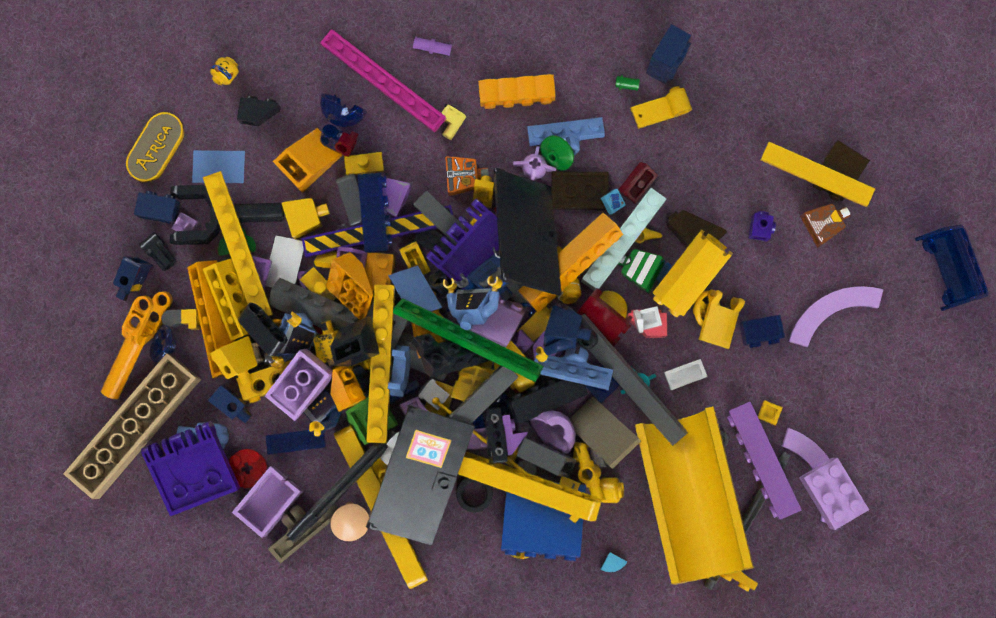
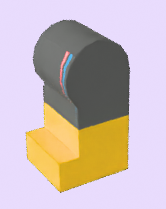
(175, 318)

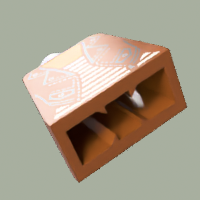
(824, 222)

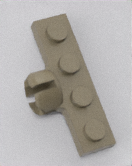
(284, 546)

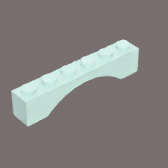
(631, 230)

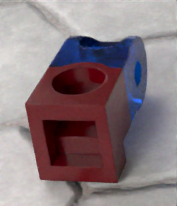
(338, 140)

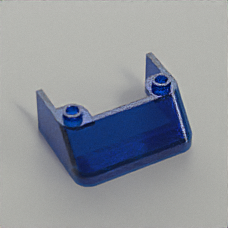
(956, 264)

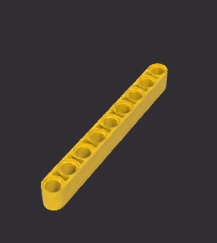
(369, 485)
(530, 487)

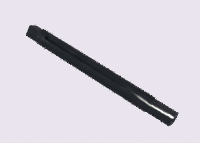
(339, 488)

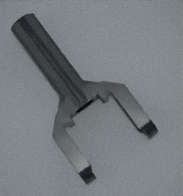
(246, 213)

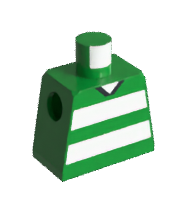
(642, 268)

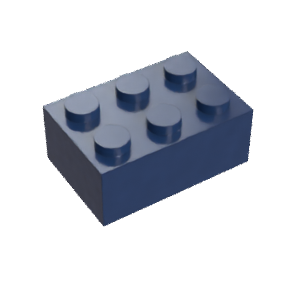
(669, 54)

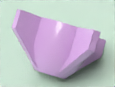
(534, 165)

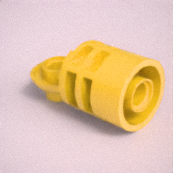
(470, 380)

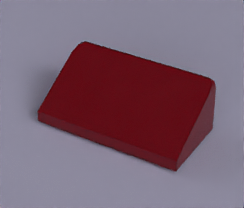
(638, 182)

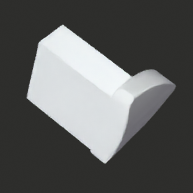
(647, 319)
(431, 390)

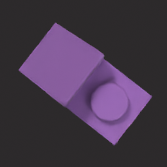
(512, 440)

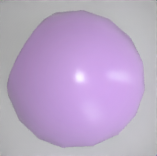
(555, 429)

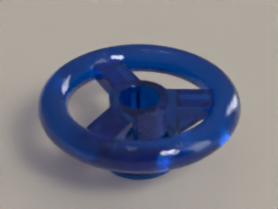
(162, 345)

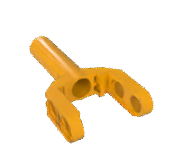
(134, 341)

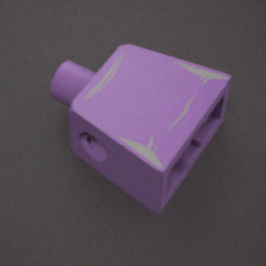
(397, 194)

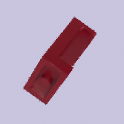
(604, 317)

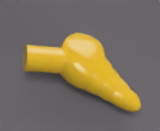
(648, 234)

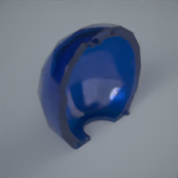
(339, 114)

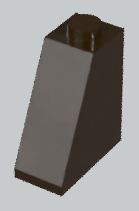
(687, 226)

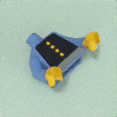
(473, 305)
(300, 336)

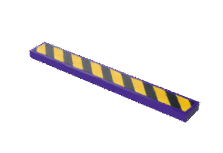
(353, 236)

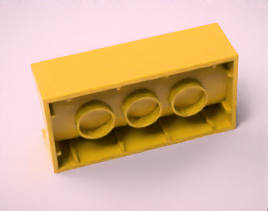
(695, 500)

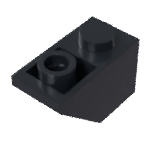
(255, 111)

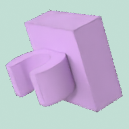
(184, 223)

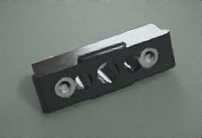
(492, 417)

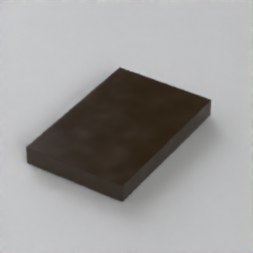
(579, 190)

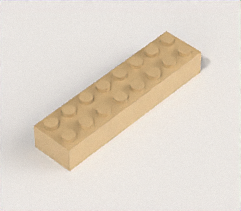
(132, 426)

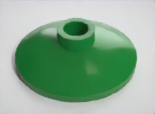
(557, 152)

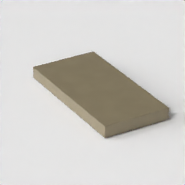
(603, 432)

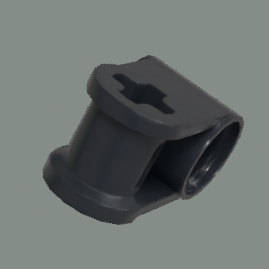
(436, 283)

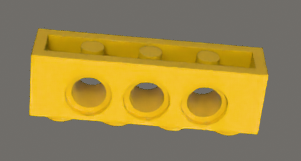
(227, 295)
(249, 391)

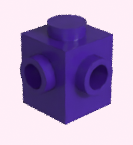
(761, 226)

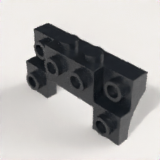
(444, 356)

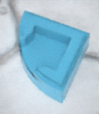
(613, 563)

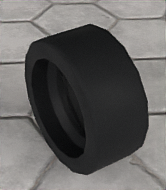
(471, 508)

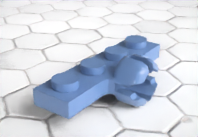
(570, 131)
(576, 369)

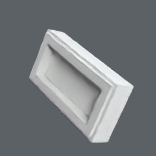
(685, 374)

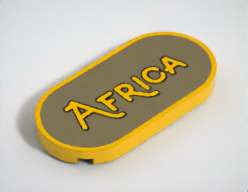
(155, 147)

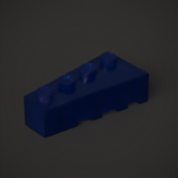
(374, 211)

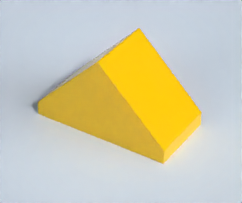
(413, 256)

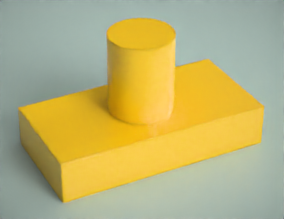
(364, 163)
(484, 190)
(317, 283)

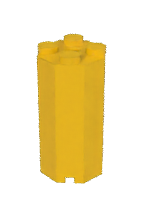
(691, 274)

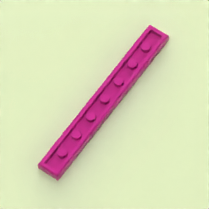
(383, 81)

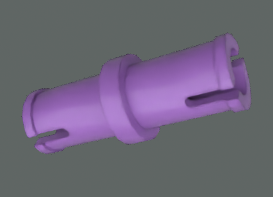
(432, 46)

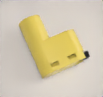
(454, 119)

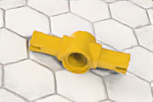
(586, 463)

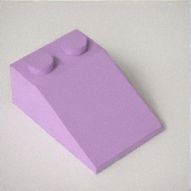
(502, 323)
(300, 384)

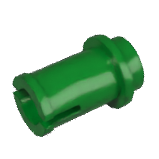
(627, 83)

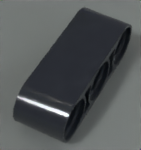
(262, 329)

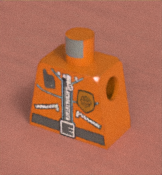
(462, 174)

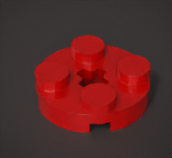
(253, 459)

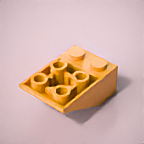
(306, 160)
(350, 284)

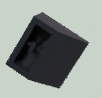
(354, 343)

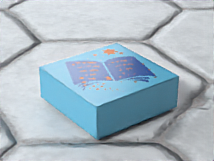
(613, 201)

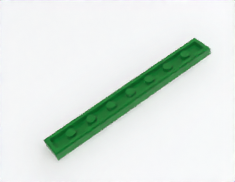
(468, 339)

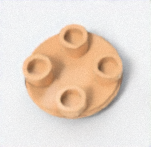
(349, 522)

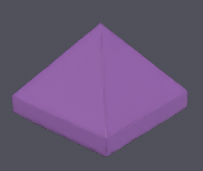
(522, 341)

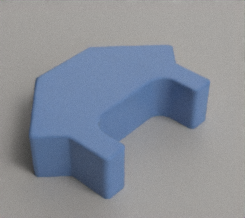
(400, 370)

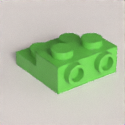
(358, 417)

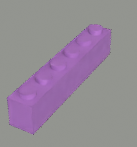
(764, 461)

